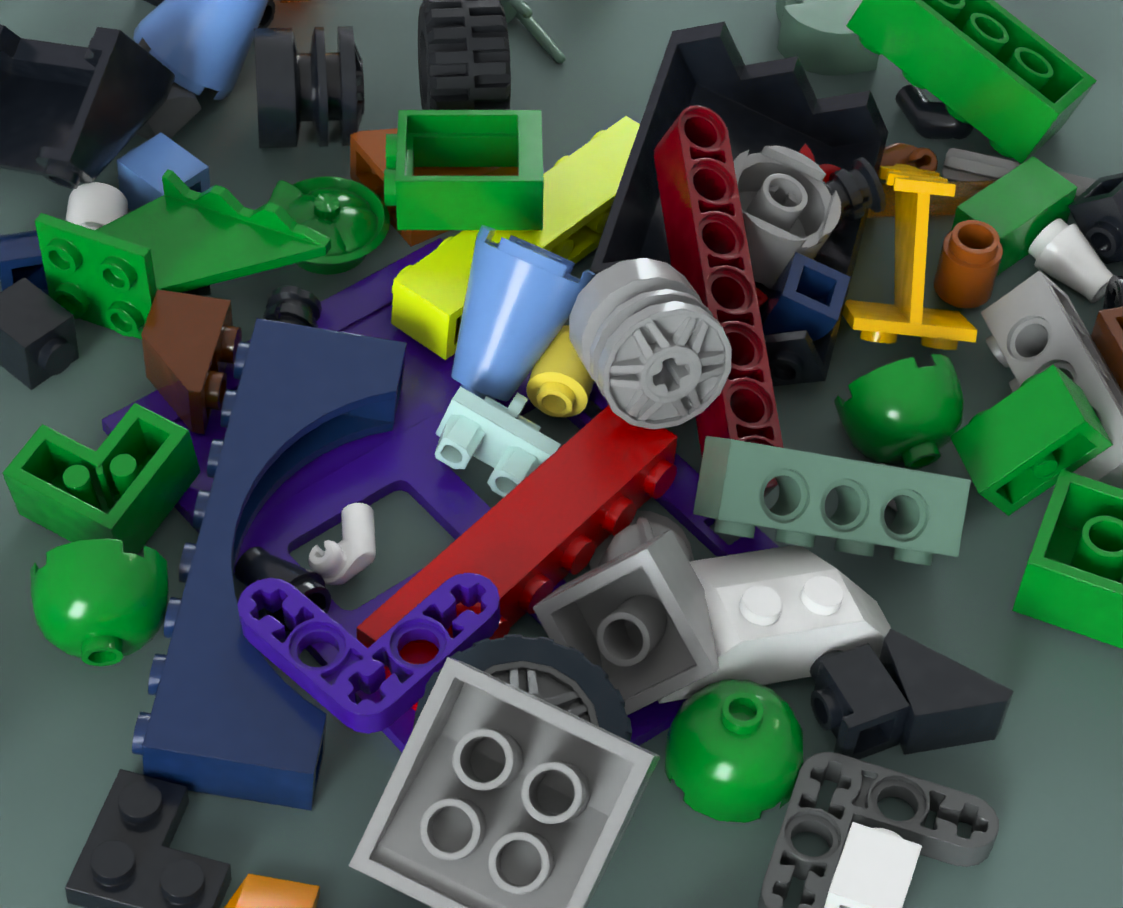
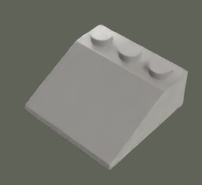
(502, 800)

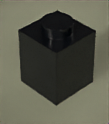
(35, 334)

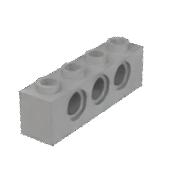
(1041, 328)

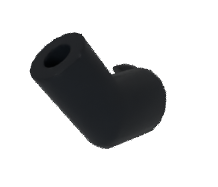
(928, 117)

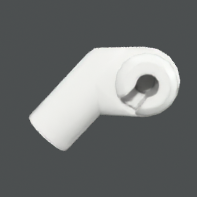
(355, 550)

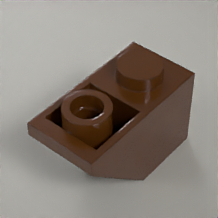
(187, 352)

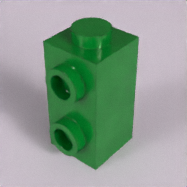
(1020, 207)

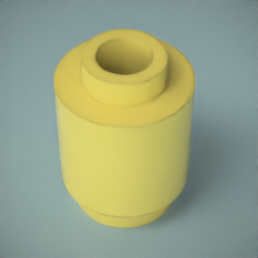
(559, 379)

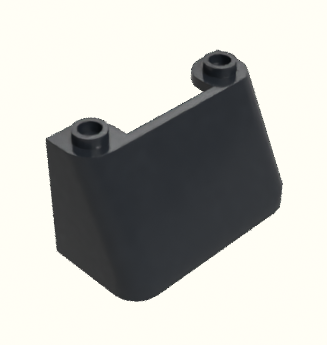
(74, 105)

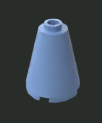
(202, 40)
(511, 312)

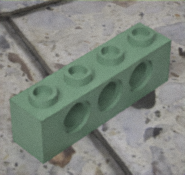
(927, 504)

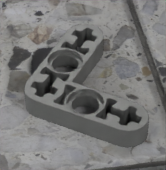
(855, 800)

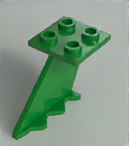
(168, 246)

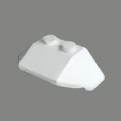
(780, 614)

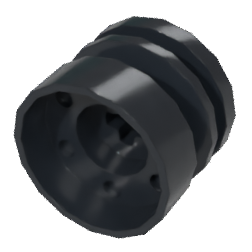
(306, 86)

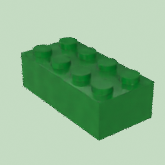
(979, 65)
(1078, 561)

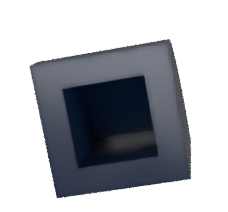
(21, 258)
(805, 298)

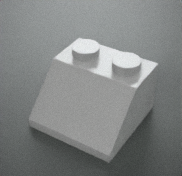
(638, 621)

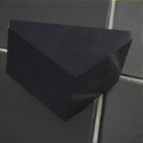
(945, 698)

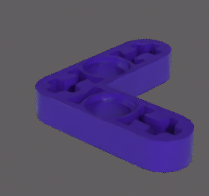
(360, 666)

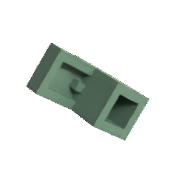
(820, 36)

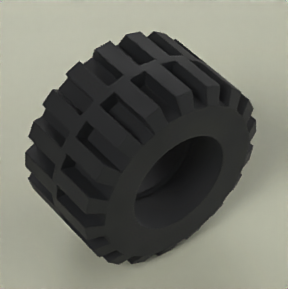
(463, 55)

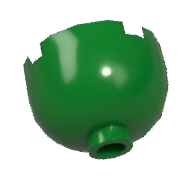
(903, 411)
(99, 599)
(734, 750)

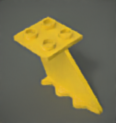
(907, 316)

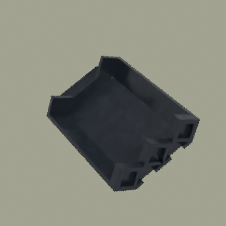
(761, 108)

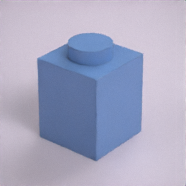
(143, 167)

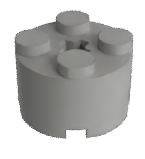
(783, 208)

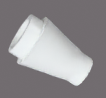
(1069, 258)

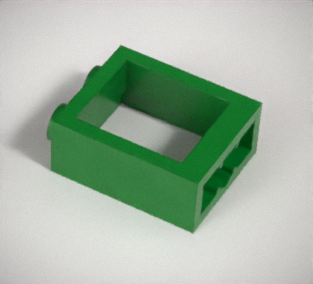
(466, 140)

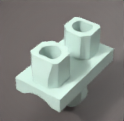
(493, 436)

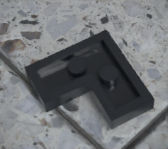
(130, 855)

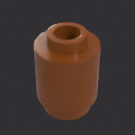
(968, 264)

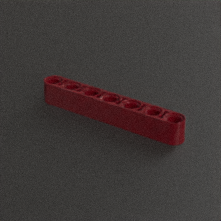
(713, 254)

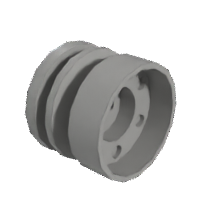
(649, 343)

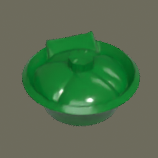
(342, 211)

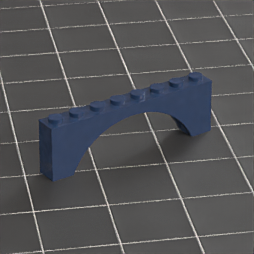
(218, 706)

